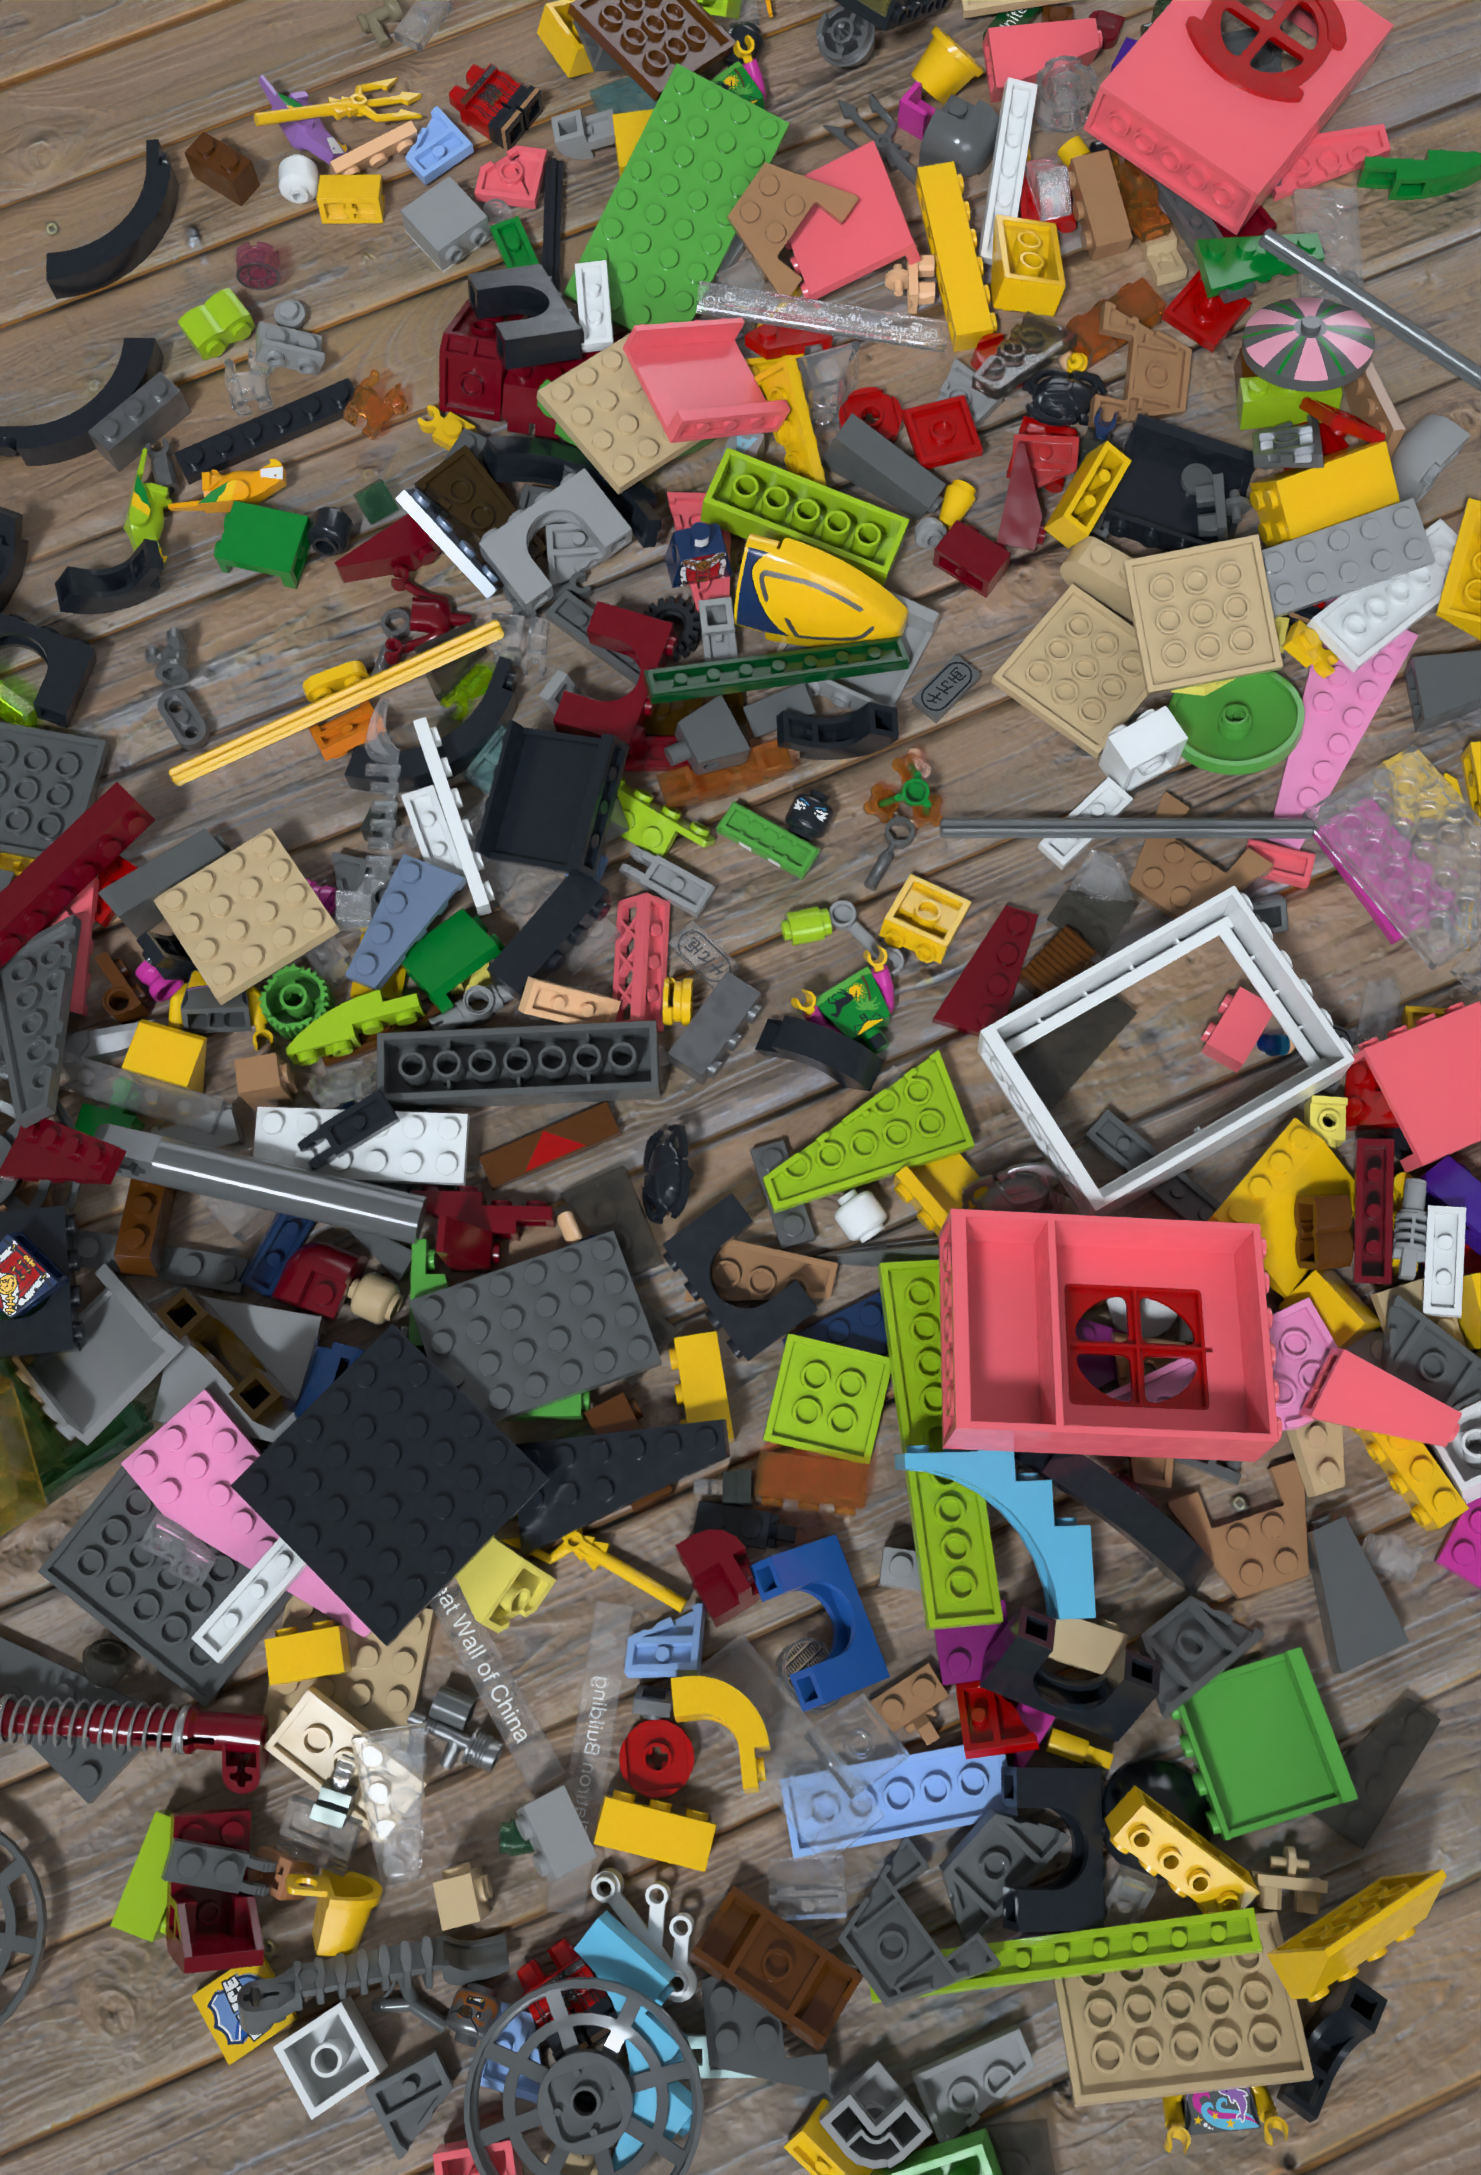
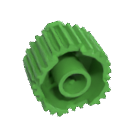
(281, 999)

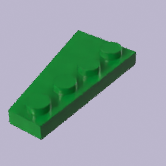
(1240, 260)

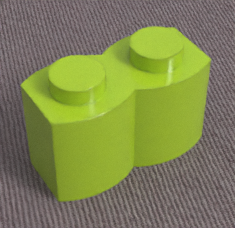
(216, 324)

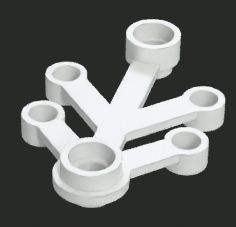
(653, 1934)

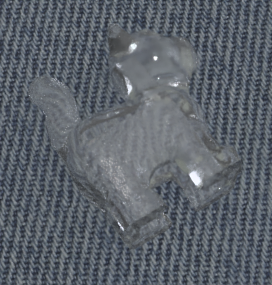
(248, 385)

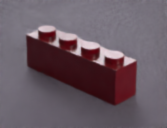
(1373, 1211)

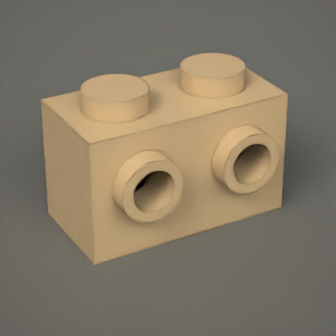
(462, 1896)

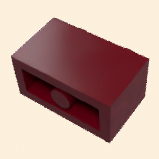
(971, 558)

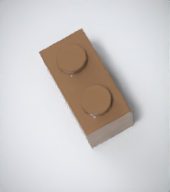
(265, 1081)

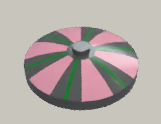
(1308, 344)

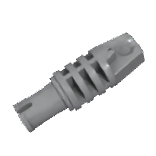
(1411, 1229)

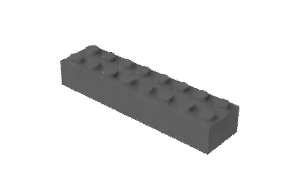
(519, 1065)

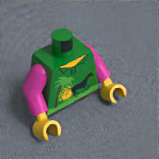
(744, 78)
(856, 1005)

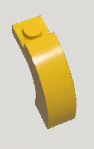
(719, 1702)

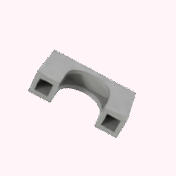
(575, 502)

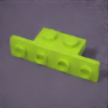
(654, 825)

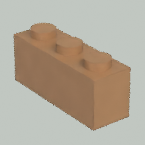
(1098, 205)

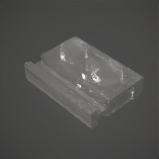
(316, 1841)

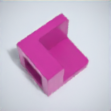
(913, 112)

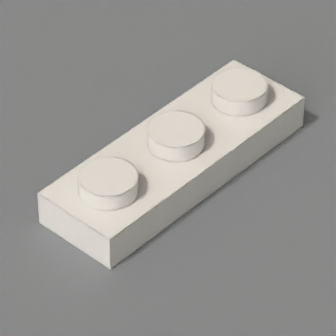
(594, 305)
(1104, 802)
(432, 830)
(1444, 1261)

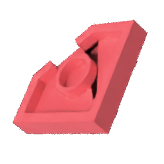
(513, 178)

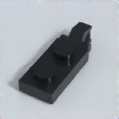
(750, 1526)

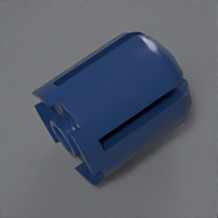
(323, 1370)

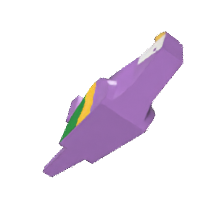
(307, 133)

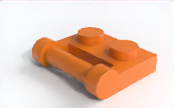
(343, 732)

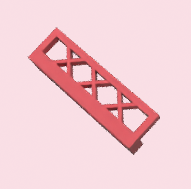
(646, 959)

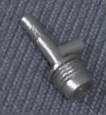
(479, 1750)

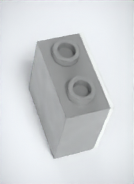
(446, 224)

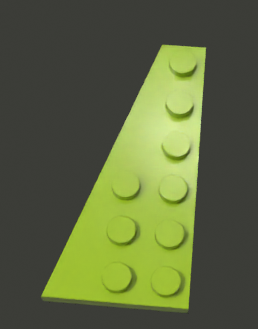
(897, 1128)

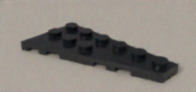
(609, 1472)

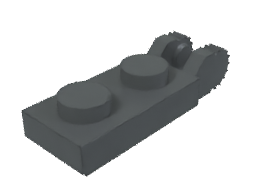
(214, 1867)

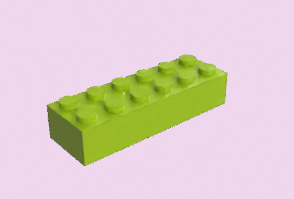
(779, 505)

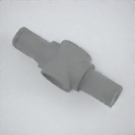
(464, 1014)

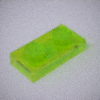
(15, 709)

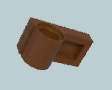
(122, 989)

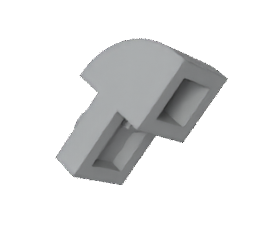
(580, 135)
(717, 629)

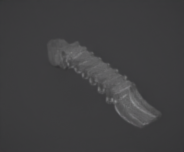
(354, 907)

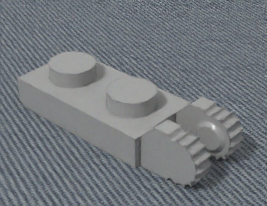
(669, 882)

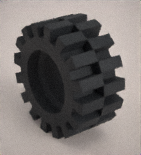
(686, 616)

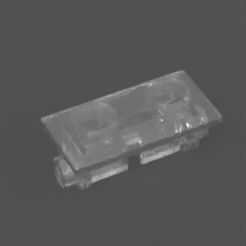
(1378, 1010)

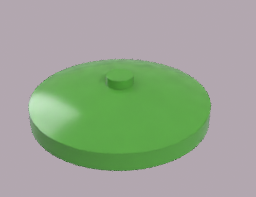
(1241, 724)

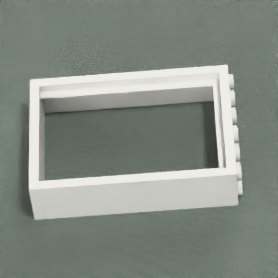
(1271, 974)

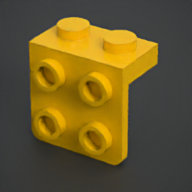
(936, 1189)

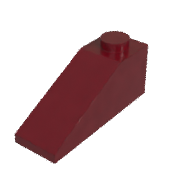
(1021, 513)
(398, 544)
(466, 1246)

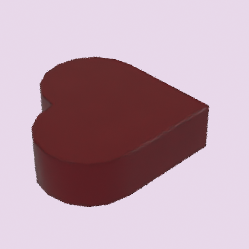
(1110, 26)

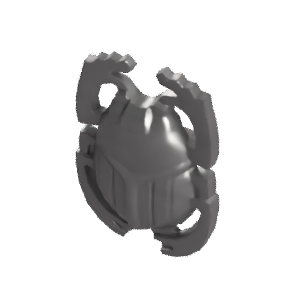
(1016, 1190)

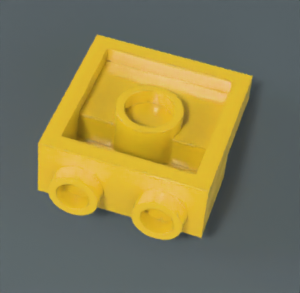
(924, 919)

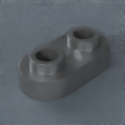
(185, 721)

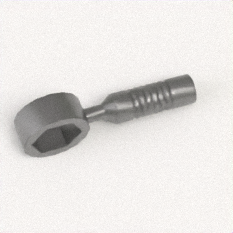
(400, 634)
(886, 857)

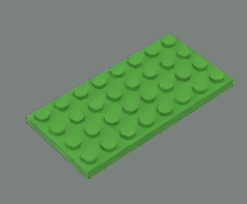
(674, 196)

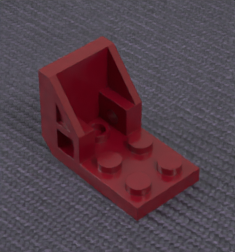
(470, 368)
(207, 1925)

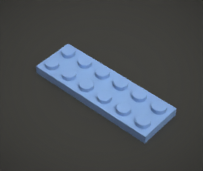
(929, 1795)

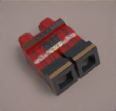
(496, 105)
(568, 1965)

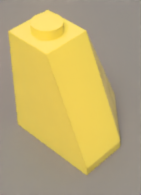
(502, 1585)

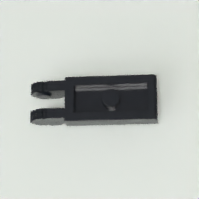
(350, 1128)

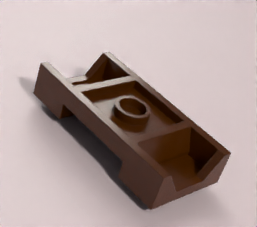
(776, 1967)

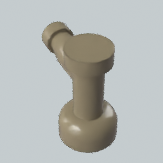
(372, 20)

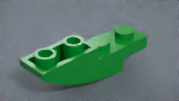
(1420, 179)

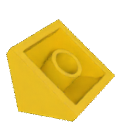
(167, 1055)
(1337, 1305)

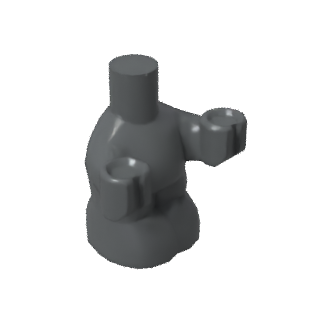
(173, 659)

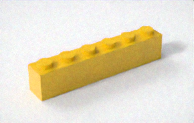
(953, 247)

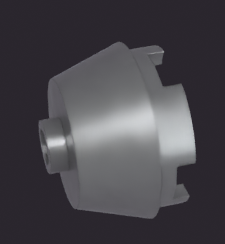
(845, 37)

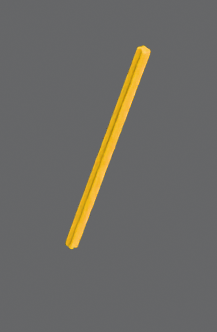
(336, 703)

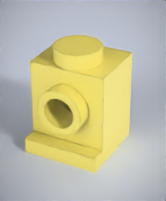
(1329, 1108)

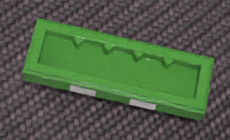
(768, 840)

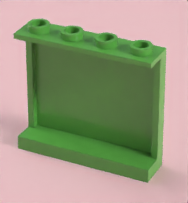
(1262, 1746)

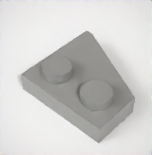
(569, 552)

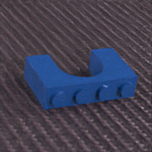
(855, 1654)

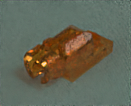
(1140, 201)

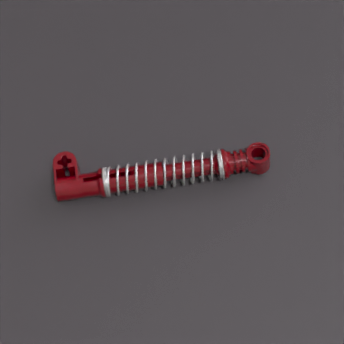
(147, 1727)

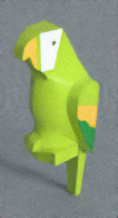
(145, 509)

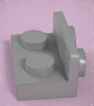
(289, 348)

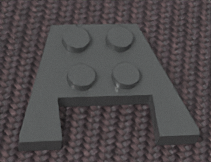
(894, 1946)
(751, 2042)

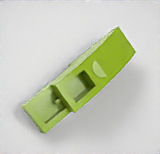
(340, 1027)

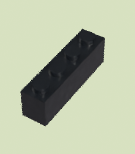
(550, 934)

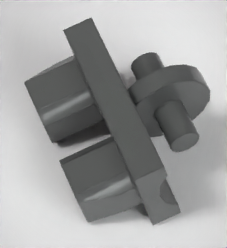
(1213, 495)

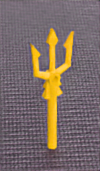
(355, 105)
(597, 1554)

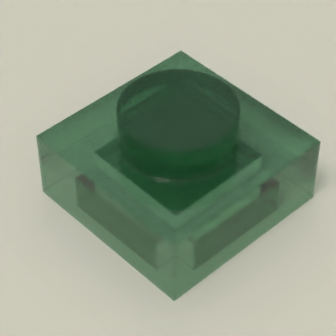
(375, 501)

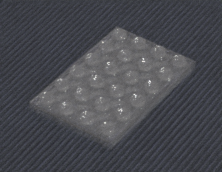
(1410, 851)

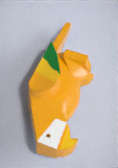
(240, 486)

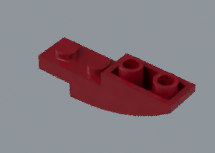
(500, 1217)

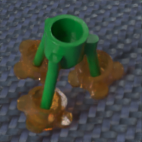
(913, 793)

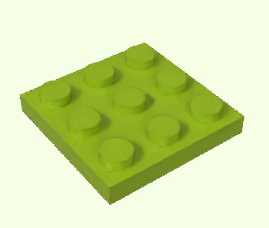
(827, 1399)

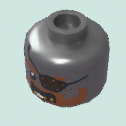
(473, 2013)

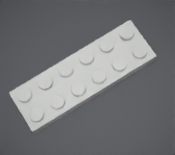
(1374, 616)
(413, 1151)

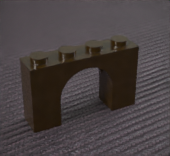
(253, 1384)

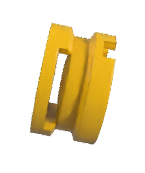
(682, 1001)

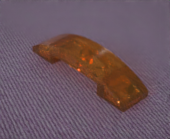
(763, 765)

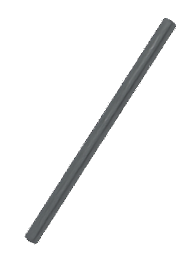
(1371, 307)
(1127, 828)

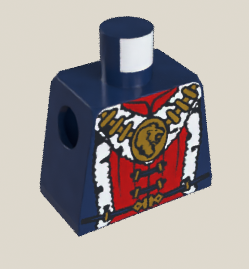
(697, 555)
(25, 1275)

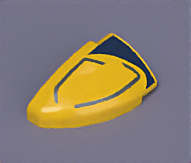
(811, 597)

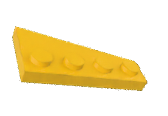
(796, 433)

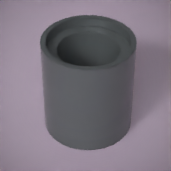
(453, 1707)

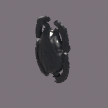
(1062, 397)
(667, 1175)

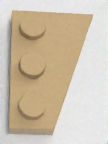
(1319, 1456)

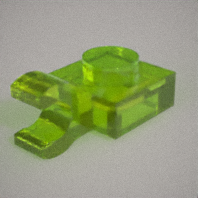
(470, 687)

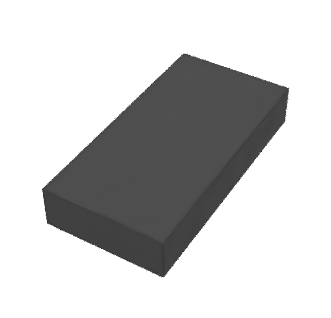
(763, 713)

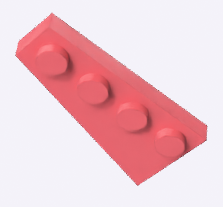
(1332, 156)
(686, 511)

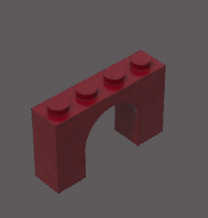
(648, 644)

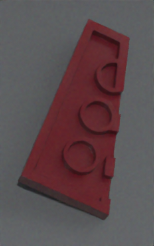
(990, 977)

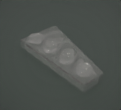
(392, 1787)

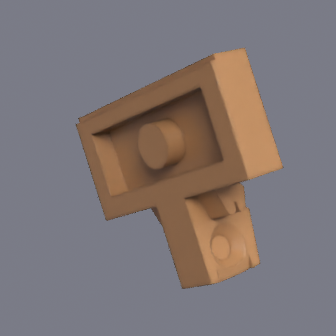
(911, 1703)

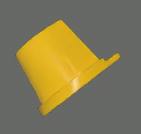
(945, 67)
(340, 1908)

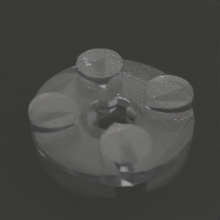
(344, 1083)

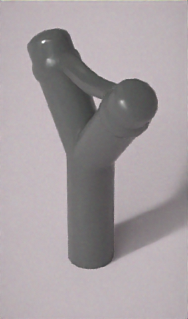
(409, 2003)

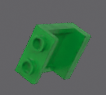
(264, 542)
(450, 956)

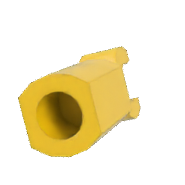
(1076, 1749)

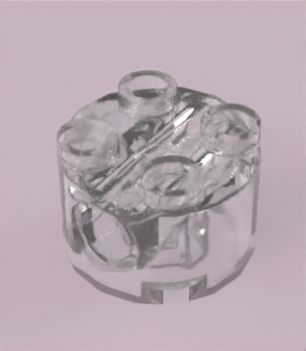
(1064, 94)

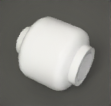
(298, 177)
(860, 1215)

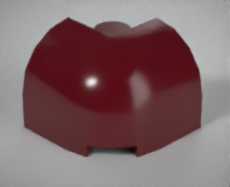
(319, 1278)
(719, 1573)

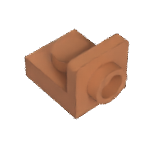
(285, 1866)

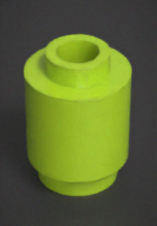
(806, 925)

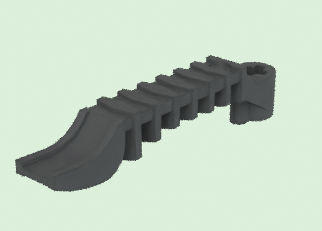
(461, 1961)

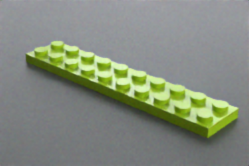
(946, 1518)

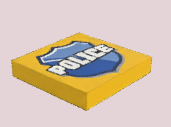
(220, 2011)

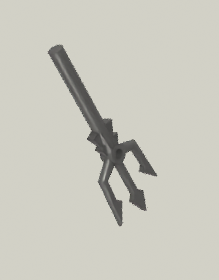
(890, 152)

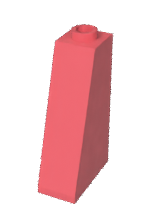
(1025, 49)
(1372, 1400)

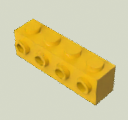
(1416, 1478)
(1179, 1854)

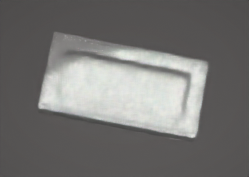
(703, 954)

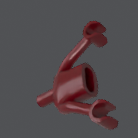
(429, 614)

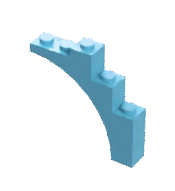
(1058, 1551)
(623, 1958)

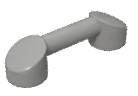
(845, 918)

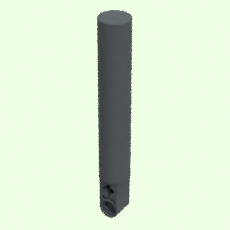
(267, 1184)

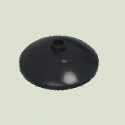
(1166, 1785)

